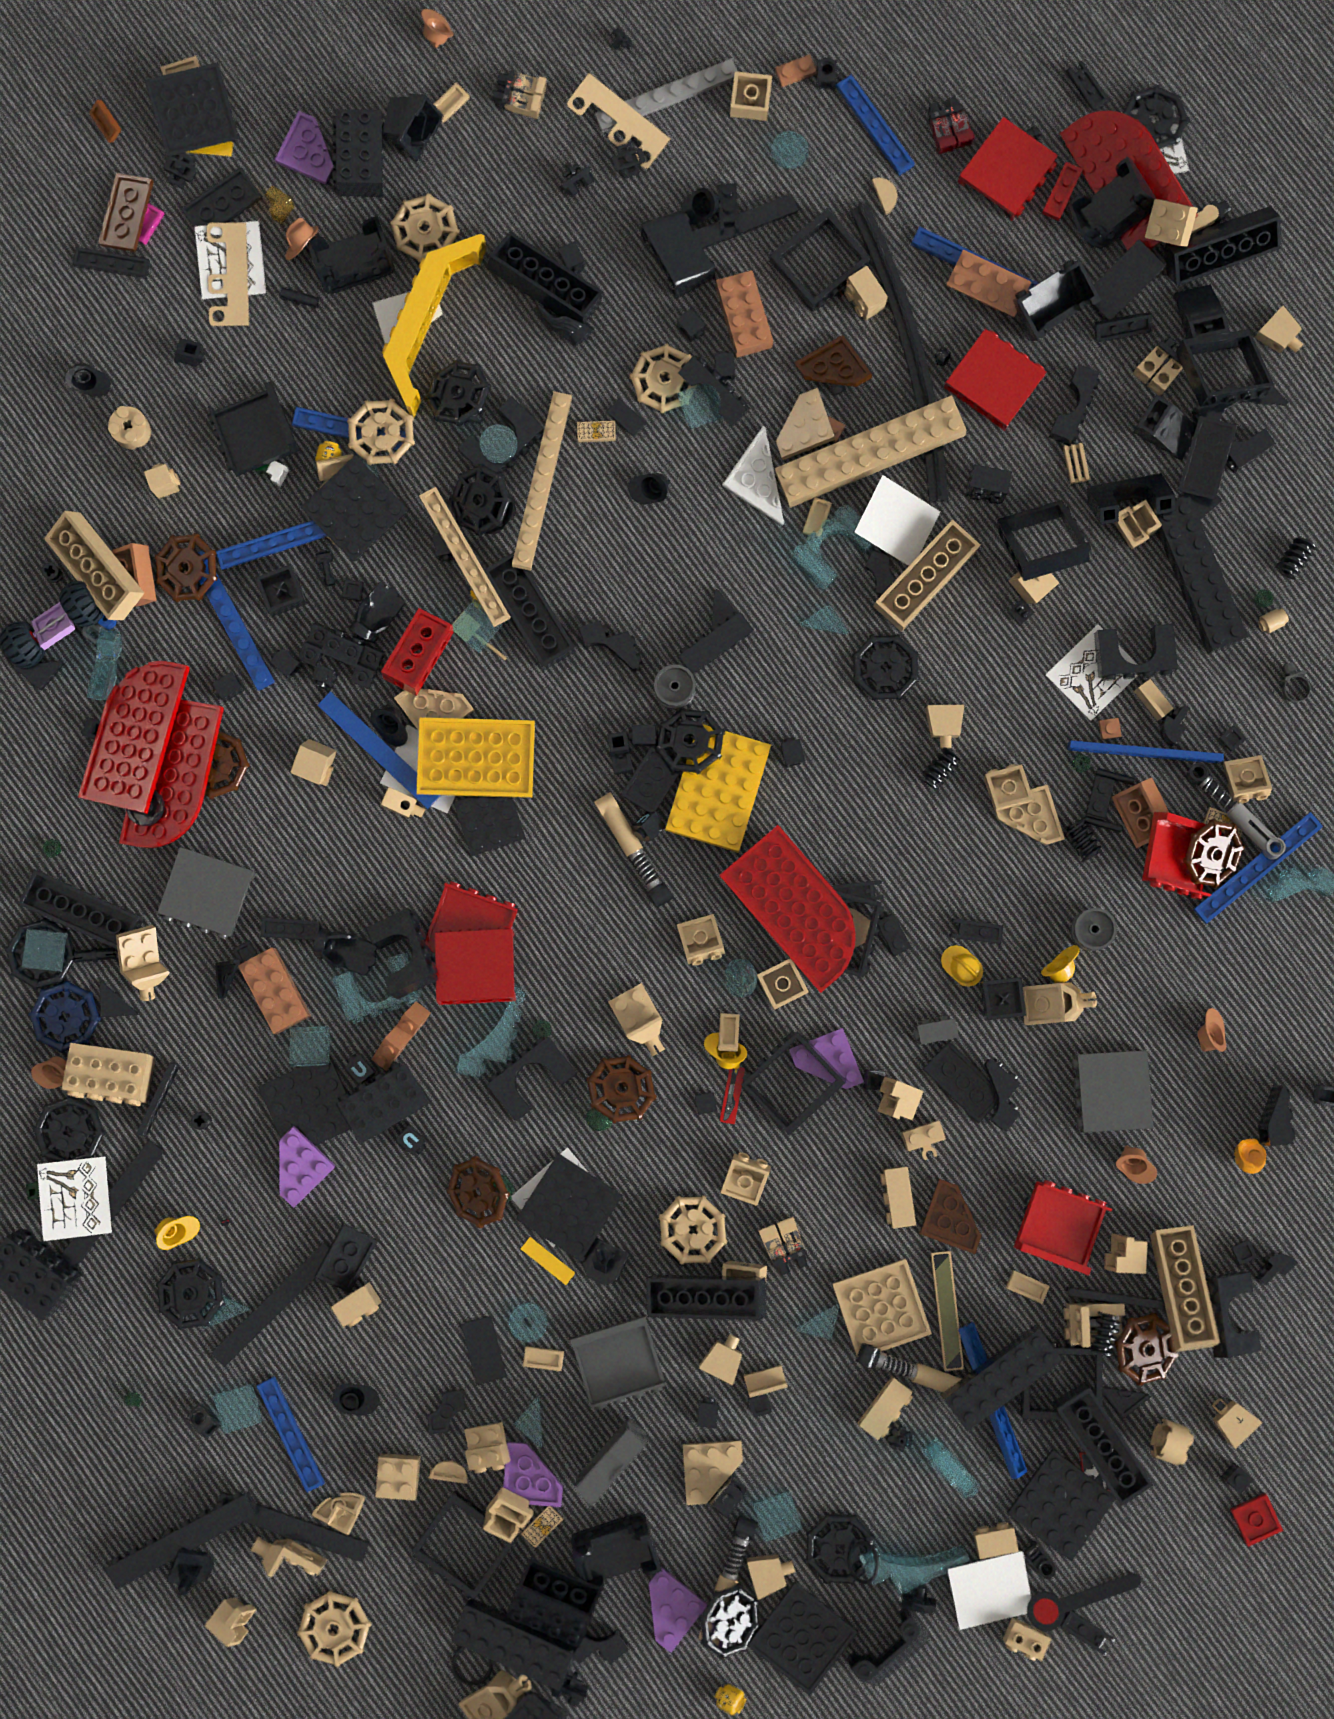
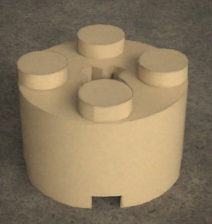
(124, 436)
(1171, 1442)

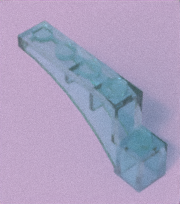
(496, 1044)
(911, 1571)

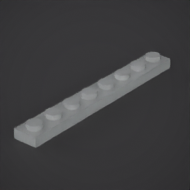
(675, 92)

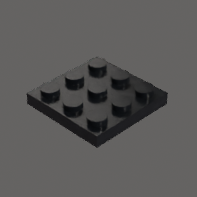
(488, 822)

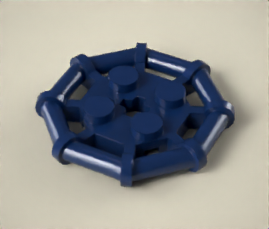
(54, 1012)

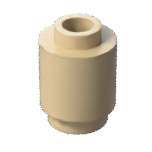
(1273, 620)

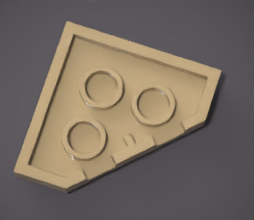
(806, 426)
(433, 705)
(1035, 818)
(709, 1467)

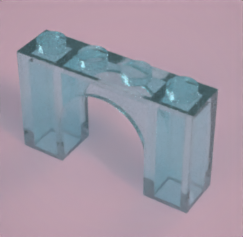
(809, 556)
(357, 1007)
(951, 1468)

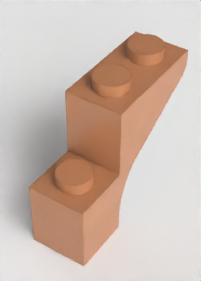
(400, 1036)

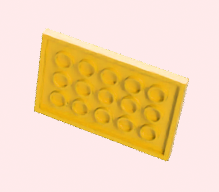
(475, 757)
(719, 800)

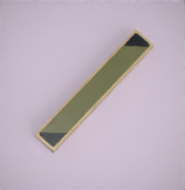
(947, 1310)

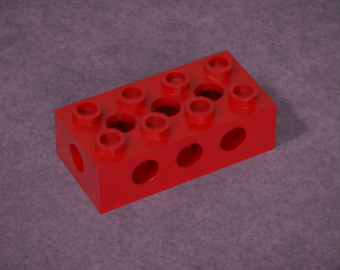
(414, 640)

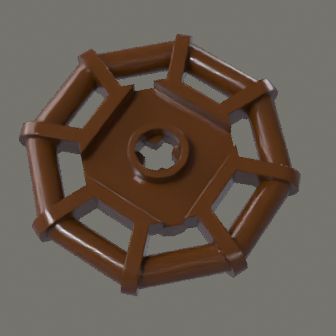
(195, 570)
(226, 765)
(1227, 855)
(615, 1097)
(468, 1192)
(1137, 1346)

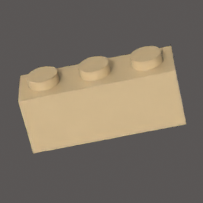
(898, 1197)
(885, 1408)

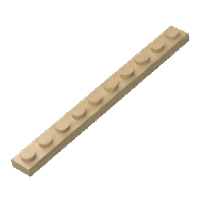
(542, 481)

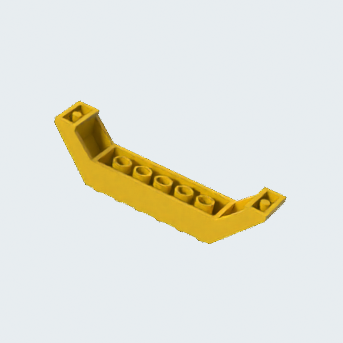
(421, 308)

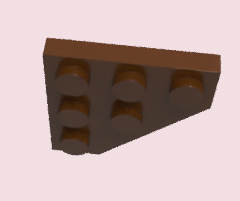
(834, 364)
(950, 1219)

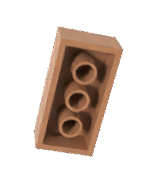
(987, 283)
(744, 314)
(274, 990)

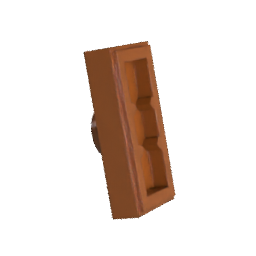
(105, 121)

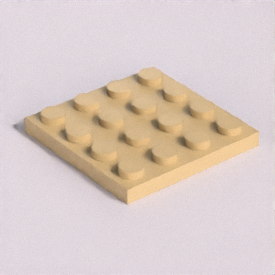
(882, 1307)

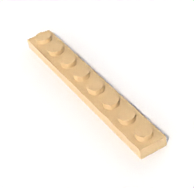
(464, 557)

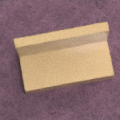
(1153, 699)
(765, 1381)

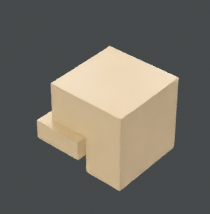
(1137, 524)
(1034, 589)
(314, 762)
(899, 1099)
(1126, 1255)
(506, 1515)
(229, 1621)

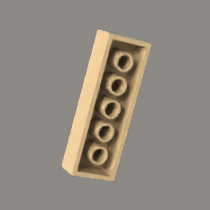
(94, 564)
(926, 575)
(1184, 1288)

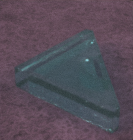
(826, 620)
(230, 1309)
(822, 1324)
(530, 1423)

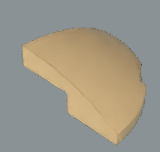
(340, 1512)

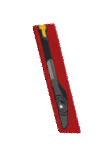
(732, 1095)

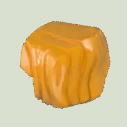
(1250, 1156)

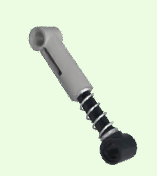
(1238, 813)

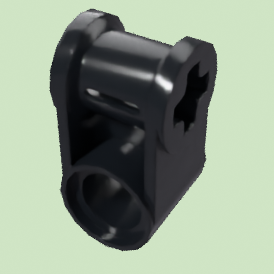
(1037, 1558)

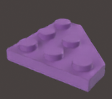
(306, 150)
(837, 1052)
(300, 1166)
(530, 1477)
(673, 1609)

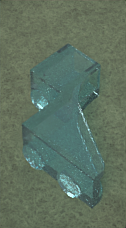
(105, 668)
(1293, 881)

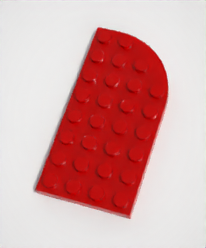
(1104, 140)
(134, 736)
(181, 776)
(795, 906)

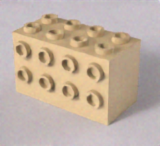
(108, 1074)

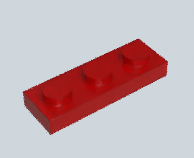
(1062, 191)

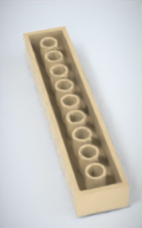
(871, 451)

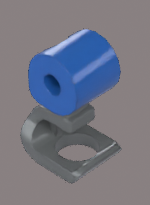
(104, 623)

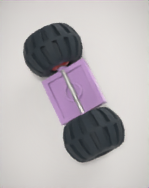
(27, 644)

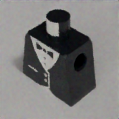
(728, 1496)

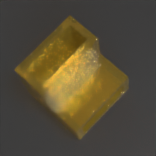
(280, 204)

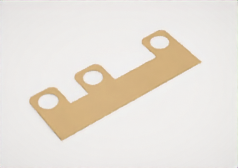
(626, 117)
(237, 275)

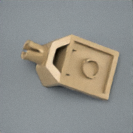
(140, 960)
(1055, 1003)
(638, 1017)
(294, 1552)
(495, 1698)

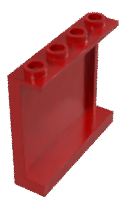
(1009, 167)
(995, 379)
(1166, 851)
(468, 910)
(474, 966)
(1061, 1226)

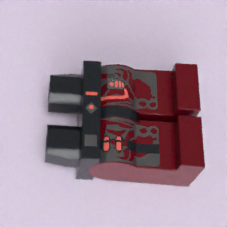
(949, 126)

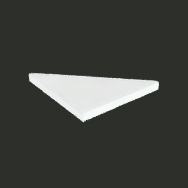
(755, 479)

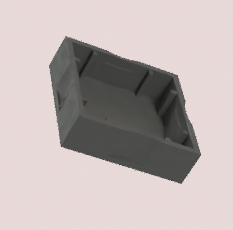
(610, 1461)

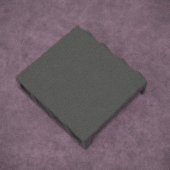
(205, 893)
(1113, 1091)
(618, 1362)

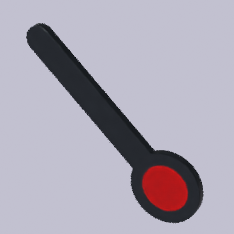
(1048, 1611)

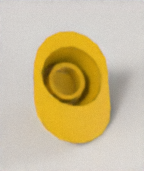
(962, 965)
(1063, 966)
(725, 1059)
(174, 1231)

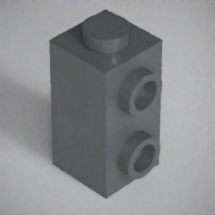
(936, 1031)

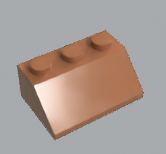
(137, 562)
(1137, 809)

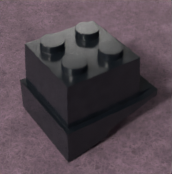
(411, 123)

